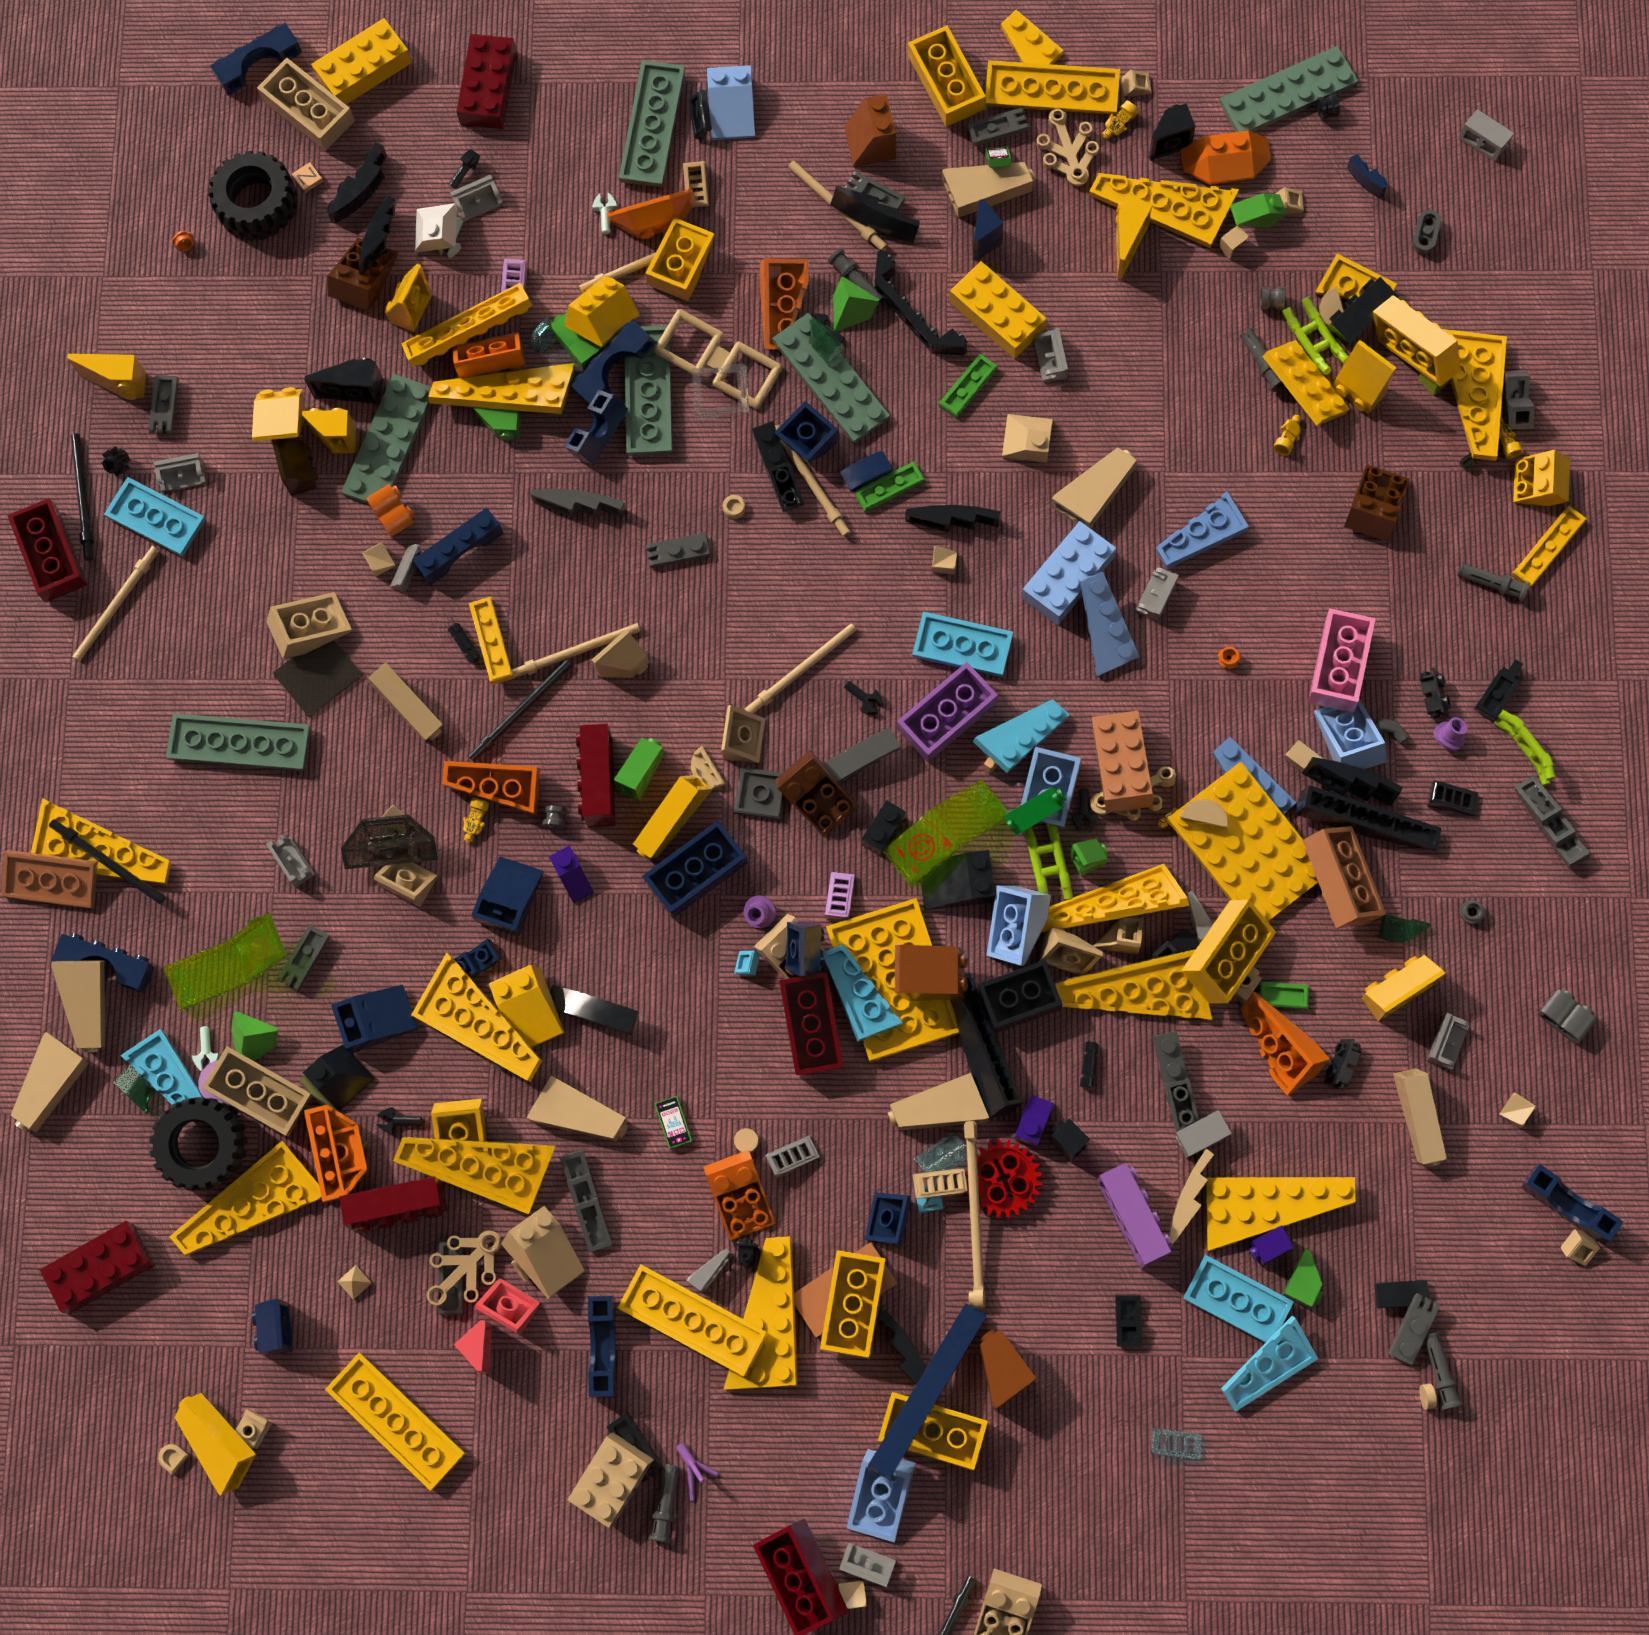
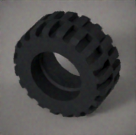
(240, 173)
(166, 1143)

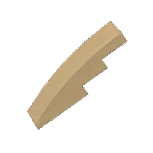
(1186, 1205)

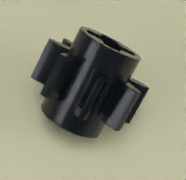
(116, 461)

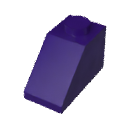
(571, 874)
(1033, 1121)
(1270, 1246)

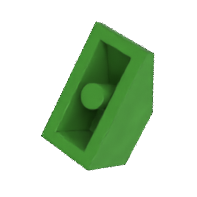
(1259, 211)
(501, 422)
(1088, 856)
(1304, 1282)

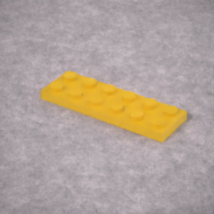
(1052, 87)
(466, 325)
(693, 1320)
(395, 1421)

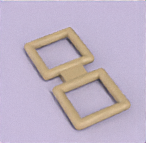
(716, 357)

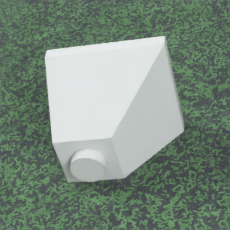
(436, 228)

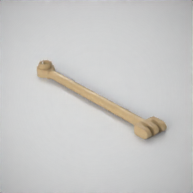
(977, 1296)

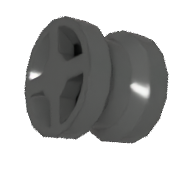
(554, 817)

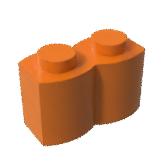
(390, 509)

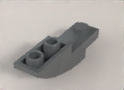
(1175, 1080)

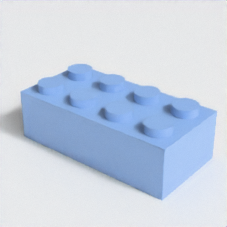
(1057, 583)

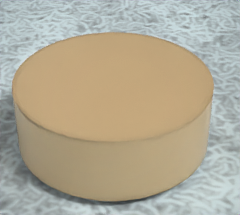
(734, 507)
(746, 1140)
(1428, 1396)

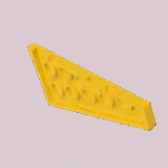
(520, 390)
(135, 859)
(1135, 895)
(1140, 988)
(466, 1014)
(261, 1194)
(1259, 1204)

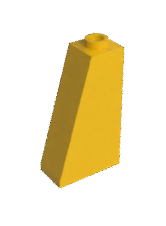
(671, 815)
(215, 1443)

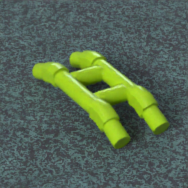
(1317, 323)
(1518, 731)
(1060, 867)

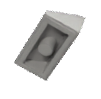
(406, 569)

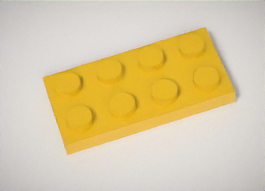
(1306, 382)

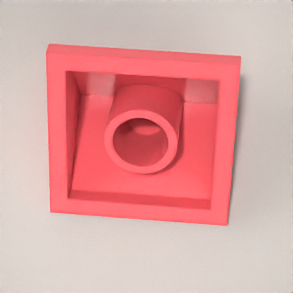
(508, 1306)
(477, 1346)

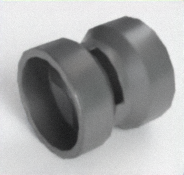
(1272, 298)

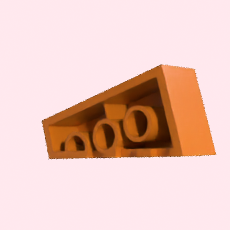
(498, 783)

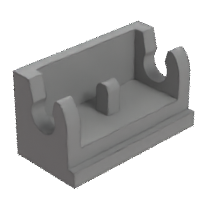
(1485, 135)
(476, 198)
(1051, 356)
(180, 472)
(1157, 594)
(291, 860)
(1448, 1041)
(1202, 1134)
(867, 1564)

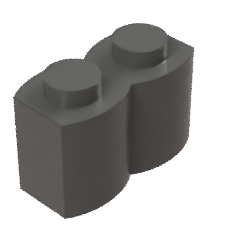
(1567, 1016)

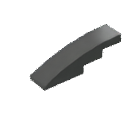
(570, 501)
(863, 755)
(1551, 822)
(586, 1200)

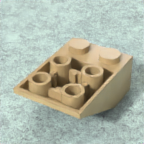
(773, 948)
(1008, 1605)

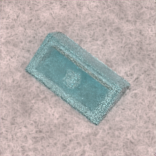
(943, 1155)

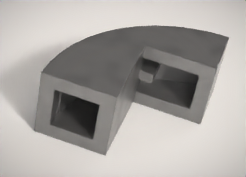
(1517, 405)

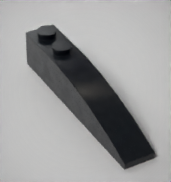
(1366, 819)
(985, 1054)

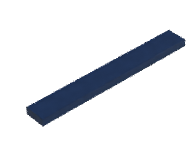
(927, 1392)

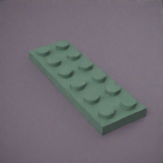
(1288, 91)
(652, 124)
(832, 383)
(648, 401)
(388, 438)
(238, 742)

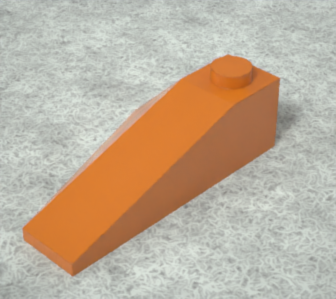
(781, 293)
(1288, 1050)

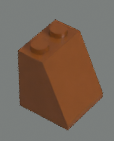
(871, 132)
(930, 972)
(1003, 1368)

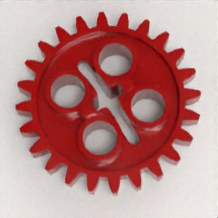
(1023, 1171)

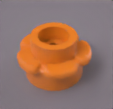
(183, 241)
(1233, 653)

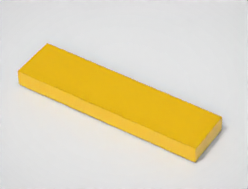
(1549, 546)
(491, 641)

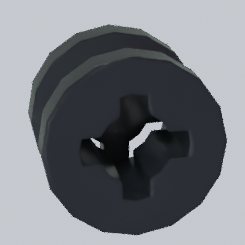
(1328, 106)

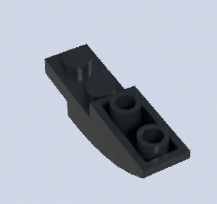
(357, 190)
(777, 467)

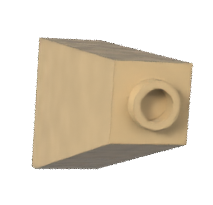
(994, 185)
(1094, 489)
(405, 702)
(83, 998)
(47, 1081)
(940, 1106)
(573, 1111)
(1420, 1115)

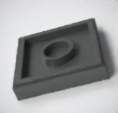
(758, 794)

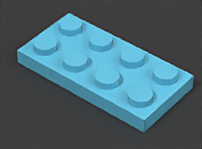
(155, 516)
(960, 641)
(1237, 1299)

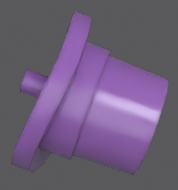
(1451, 734)
(759, 911)

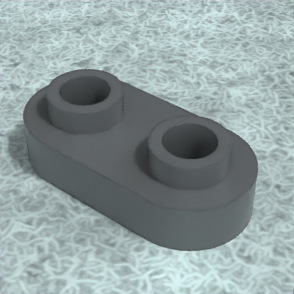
(1426, 233)

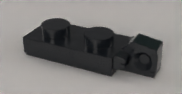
(1499, 691)

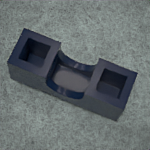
(607, 416)

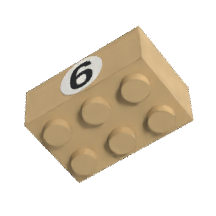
(610, 1479)

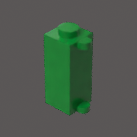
(1035, 810)

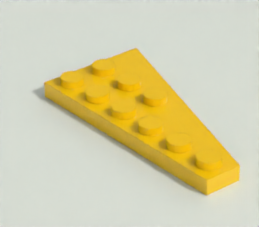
(1177, 206)
(1480, 390)
(491, 1169)
(772, 1310)

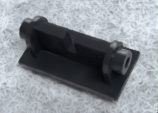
(1438, 702)
(1345, 1053)
(747, 1251)

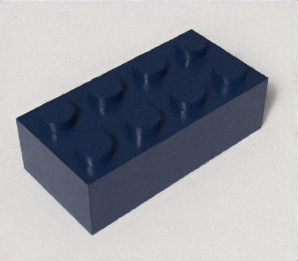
(695, 869)

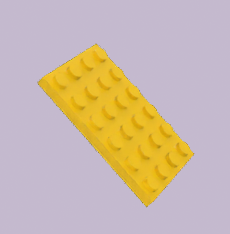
(1258, 851)
(872, 944)

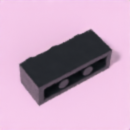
(1360, 309)

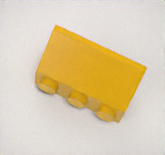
(601, 311)
(1401, 986)

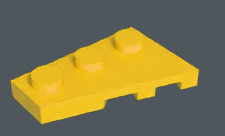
(1029, 41)
(1348, 278)

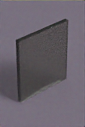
(317, 676)

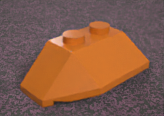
(1226, 157)
(654, 215)
(335, 1151)

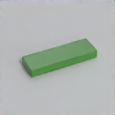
(968, 386)
(889, 487)

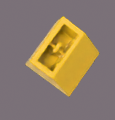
(332, 428)
(1542, 479)

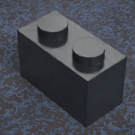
(884, 828)
(1069, 1139)

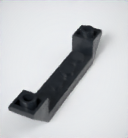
(949, 344)

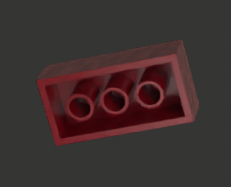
(486, 81)
(47, 550)
(597, 775)
(811, 1023)
(393, 1204)
(97, 1267)
(800, 1578)

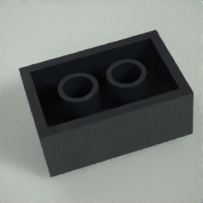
(1020, 996)

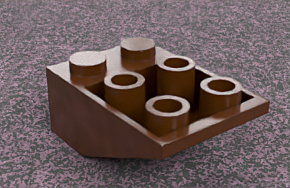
(358, 289)
(1377, 503)
(816, 793)

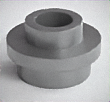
(1475, 905)

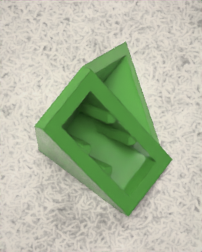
(851, 305)
(252, 1036)

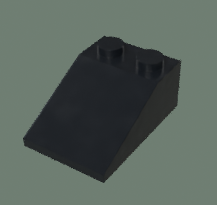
(348, 381)
(960, 882)

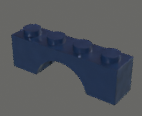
(275, 44)
(630, 342)
(475, 532)
(130, 971)
(1588, 1217)
(602, 1346)

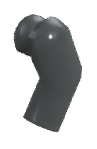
(1392, 727)

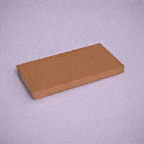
(49, 879)
(813, 1298)

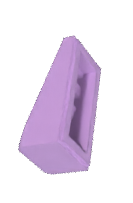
(514, 268)
(839, 914)

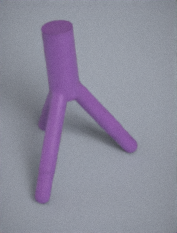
(692, 1466)

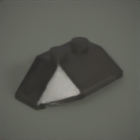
(388, 842)

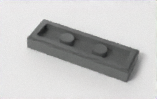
(454, 1301)

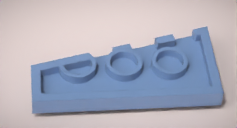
(1211, 528)
(1108, 632)
(1230, 754)

